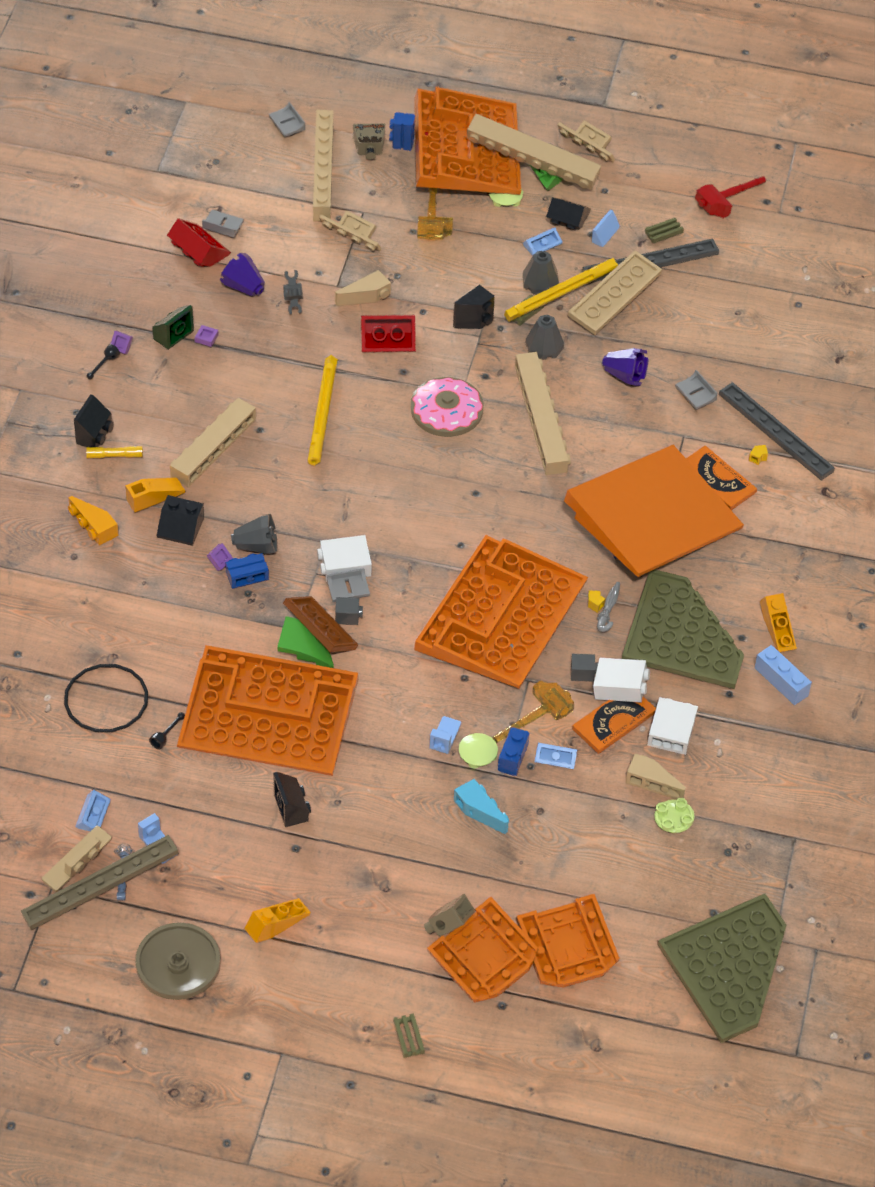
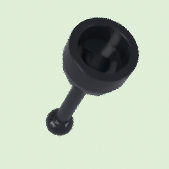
(110, 352)
(159, 739)

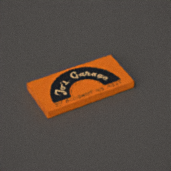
(721, 477)
(612, 722)

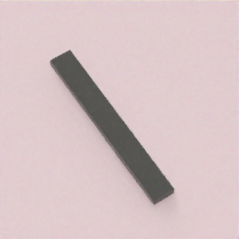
(674, 255)
(776, 431)

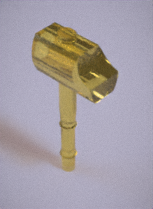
(431, 226)
(553, 700)

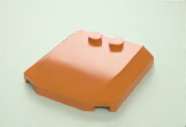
(570, 942)
(485, 952)

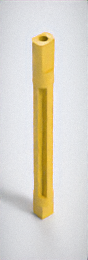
(560, 289)
(322, 410)

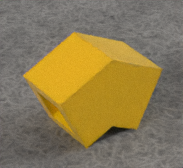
(758, 454)
(595, 600)

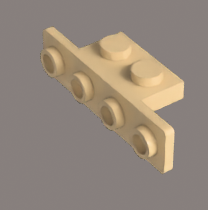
(591, 137)
(355, 227)
(76, 858)

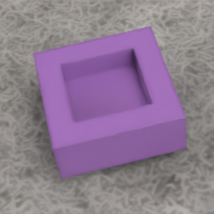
(206, 335)
(121, 341)
(219, 556)

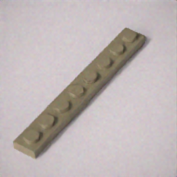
(99, 882)

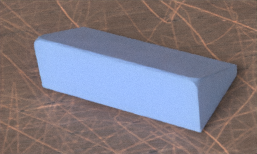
(605, 229)
(543, 241)
(556, 755)
(93, 811)

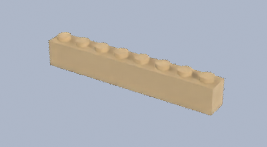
(533, 151)
(323, 164)
(541, 413)

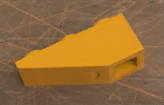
(151, 491)
(96, 521)
(778, 622)
(273, 920)

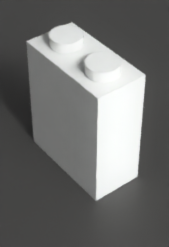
(344, 555)
(621, 680)
(672, 725)

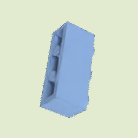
(783, 675)

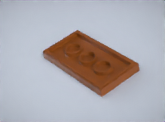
(320, 624)

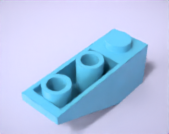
(477, 804)

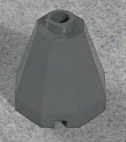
(540, 273)
(545, 338)
(256, 535)

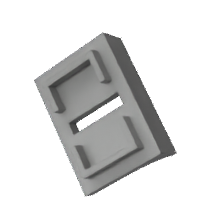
(284, 116)
(216, 218)
(694, 384)
(357, 584)

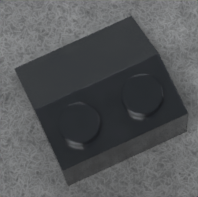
(567, 212)
(474, 309)
(92, 423)
(180, 520)
(290, 799)

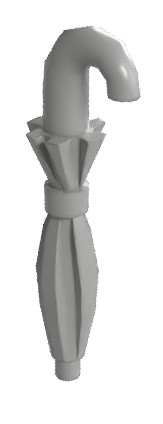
(604, 616)

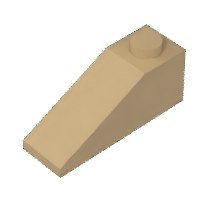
(366, 290)
(653, 777)

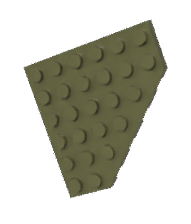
(681, 634)
(729, 963)

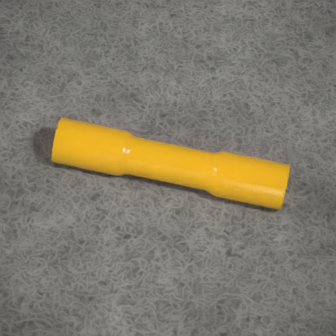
(101, 452)

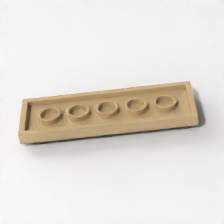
(614, 292)

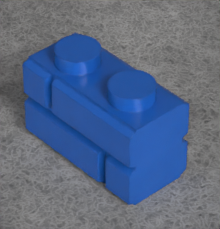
(403, 131)
(247, 570)
(513, 751)

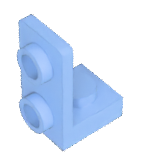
(444, 735)
(150, 830)

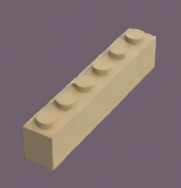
(212, 442)

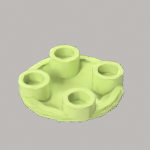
(506, 199)
(478, 750)
(674, 815)

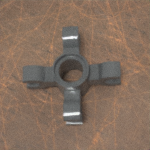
(293, 291)

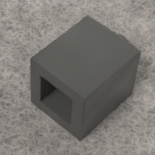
(348, 611)
(583, 667)

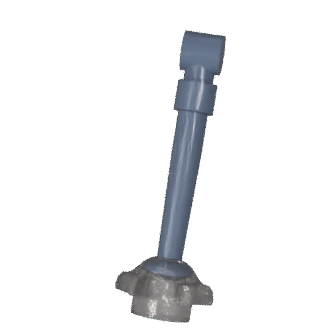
(122, 851)

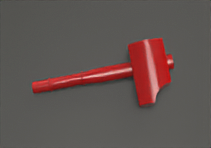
(716, 202)

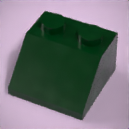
(174, 327)

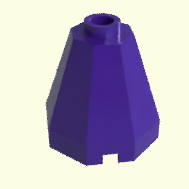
(243, 275)
(627, 365)

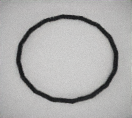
(106, 666)

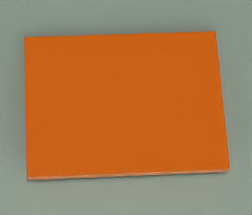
(446, 155)
(652, 510)
(500, 601)
(268, 710)

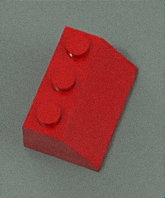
(197, 243)
(388, 333)

